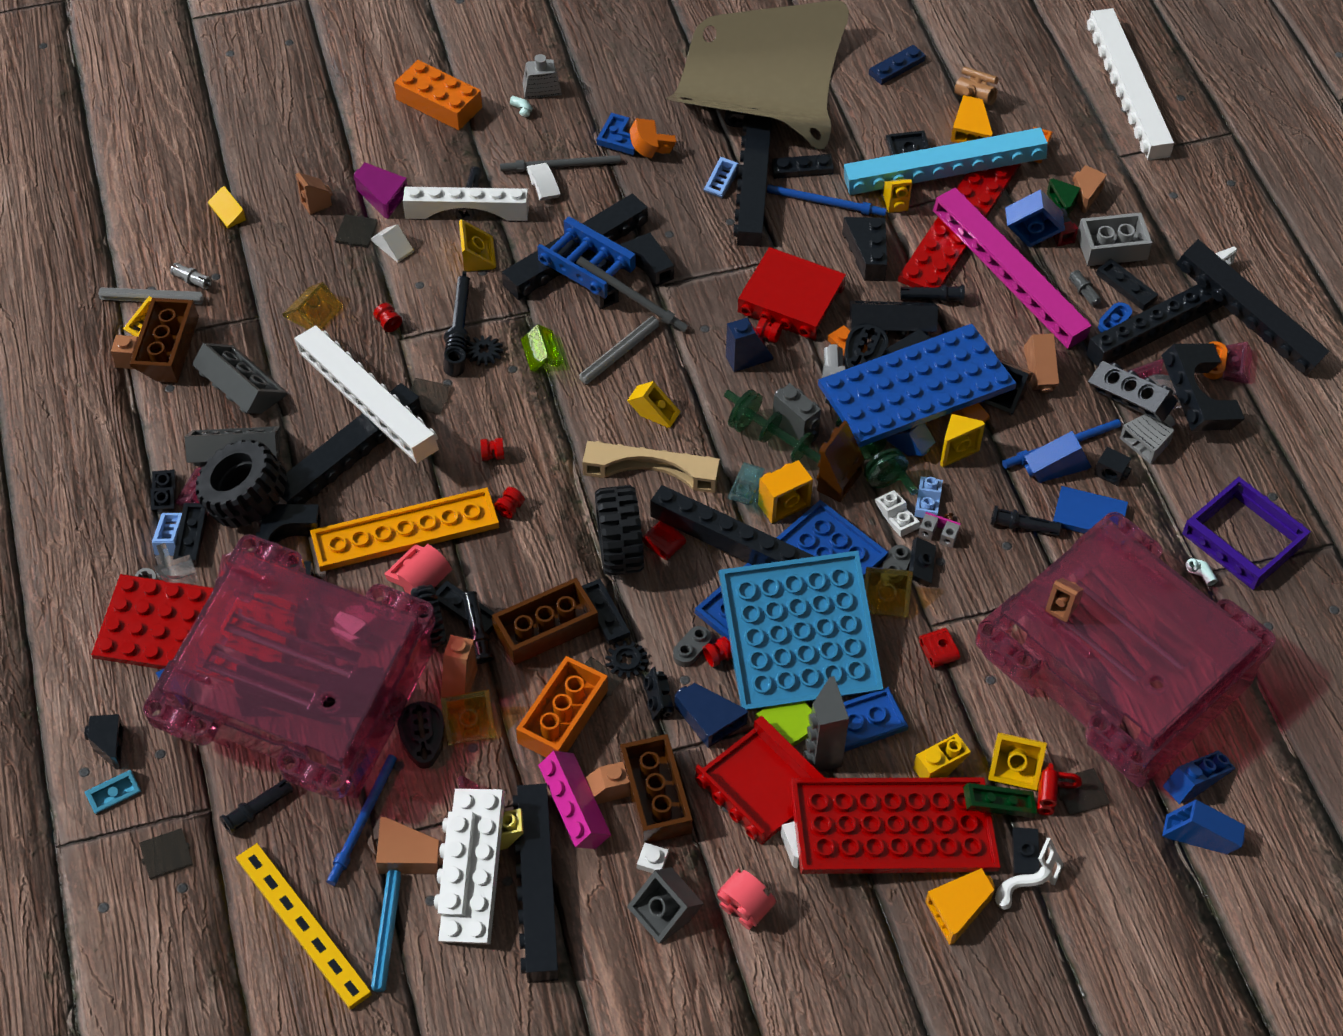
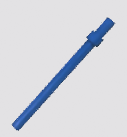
(865, 208)
(1020, 459)
(342, 859)

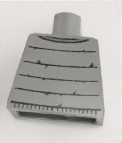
(541, 78)
(1148, 436)

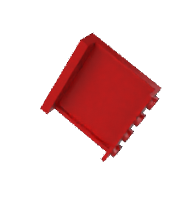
(791, 292)
(755, 780)

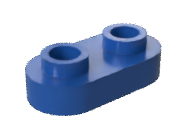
(1115, 315)

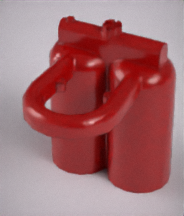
(1048, 788)

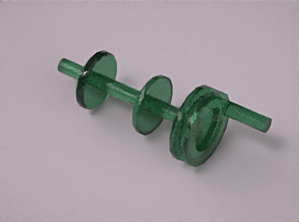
(746, 411)
(885, 466)

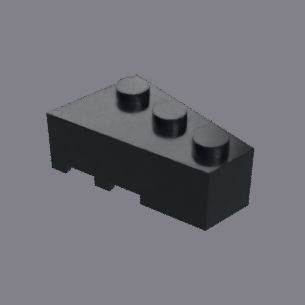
(868, 243)

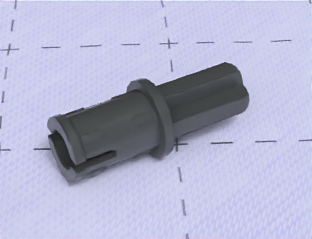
(1084, 287)

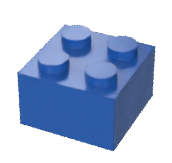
(1035, 218)

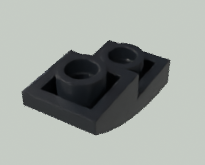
(163, 490)

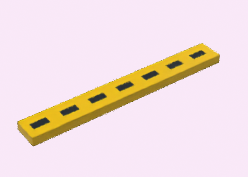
(304, 926)

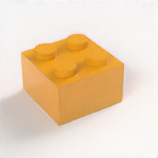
(785, 491)

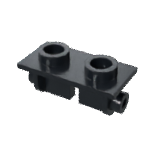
(655, 685)

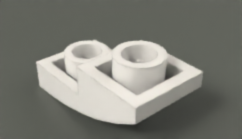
(544, 181)
(896, 513)

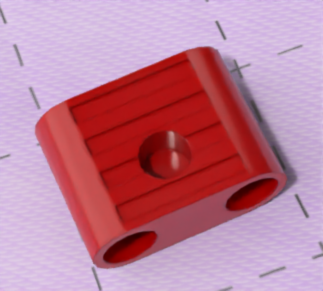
(663, 540)
(939, 647)

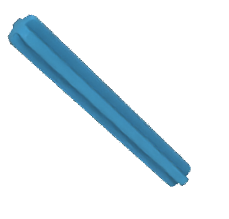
(386, 931)

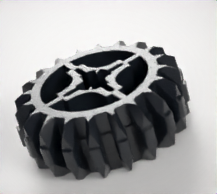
(428, 593)

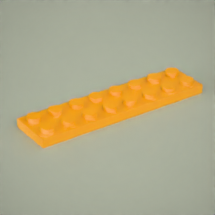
(403, 528)

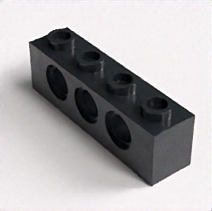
(1133, 391)

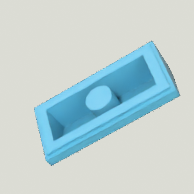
(112, 791)

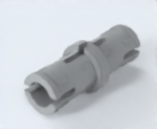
(191, 276)

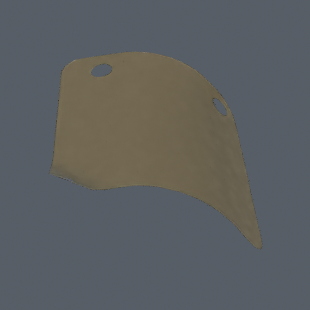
(768, 62)

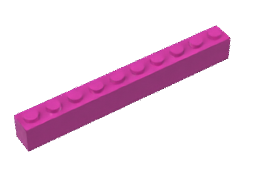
(1012, 268)

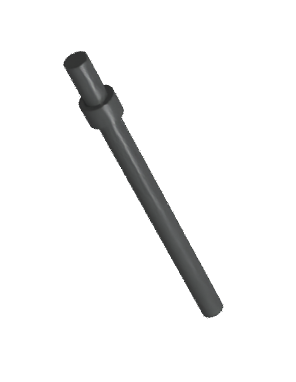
(521, 166)
(667, 316)

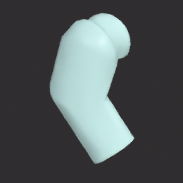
(521, 103)
(1202, 569)

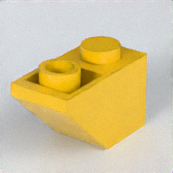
(897, 195)
(941, 758)

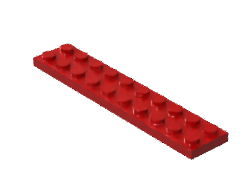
(941, 246)

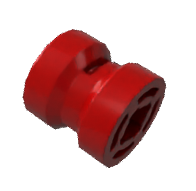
(387, 317)
(769, 330)
(492, 449)
(509, 502)
(717, 652)

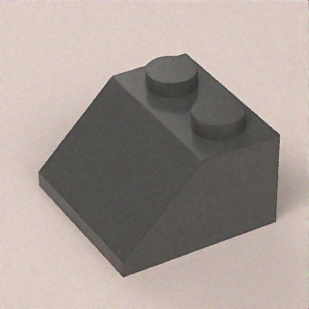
(664, 904)

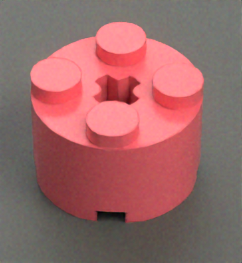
(746, 898)

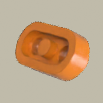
(1218, 371)

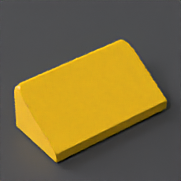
(227, 208)

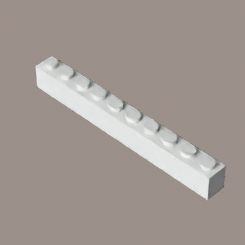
(1130, 84)
(367, 394)

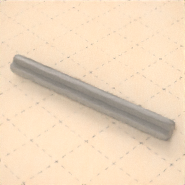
(141, 295)
(619, 350)

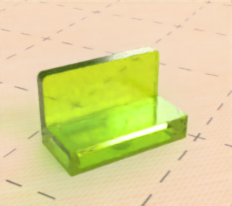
(541, 348)

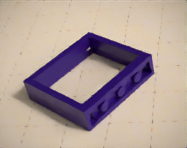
(1227, 555)

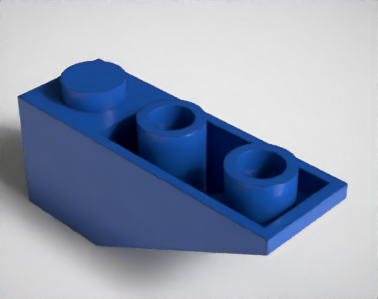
(1197, 776)

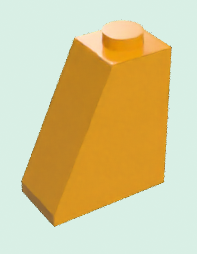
(971, 121)
(960, 902)

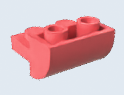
(418, 568)

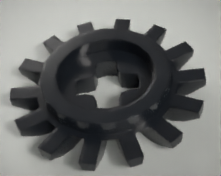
(493, 350)
(628, 651)

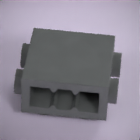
(798, 412)

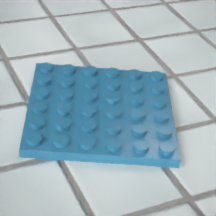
(798, 627)

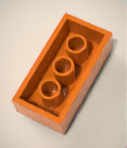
(438, 95)
(562, 708)

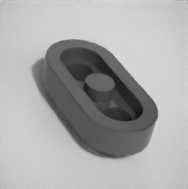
(896, 561)
(692, 645)

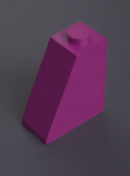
(380, 188)

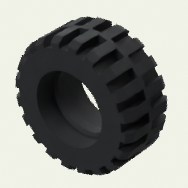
(241, 483)
(619, 530)

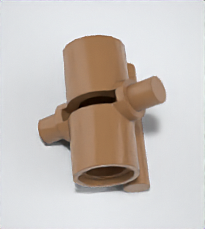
(977, 85)

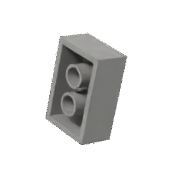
(1115, 238)

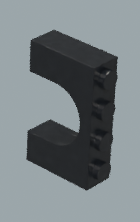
(648, 257)
(1200, 410)
(289, 521)

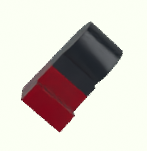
(1070, 229)

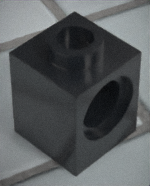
(1113, 466)

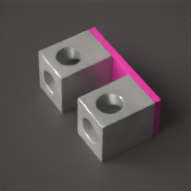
(949, 527)

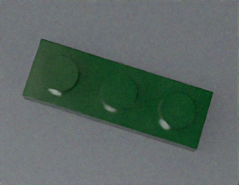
(1000, 800)

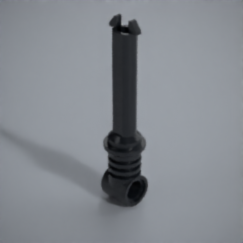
(456, 336)

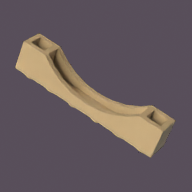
(608, 459)

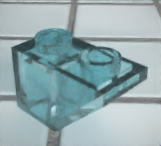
(746, 484)

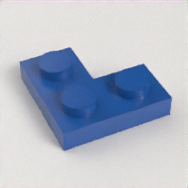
(614, 134)

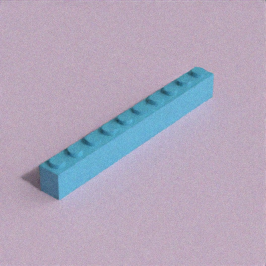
(946, 160)

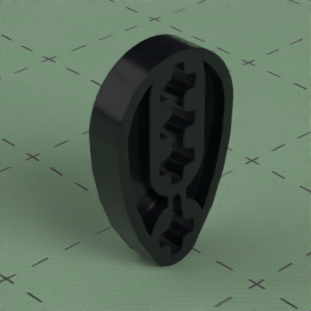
(855, 345)
(410, 734)

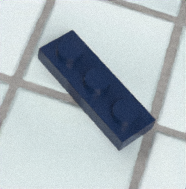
(897, 64)

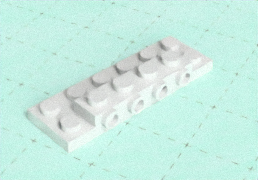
(470, 866)

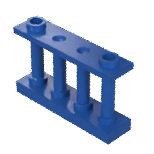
(591, 241)

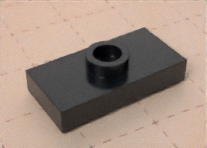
(922, 561)
(1025, 851)

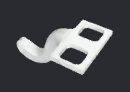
(1004, 892)

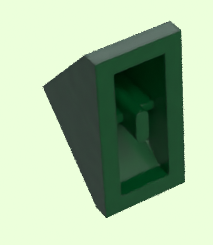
(1063, 194)

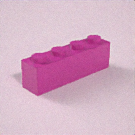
(574, 800)

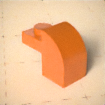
(647, 141)

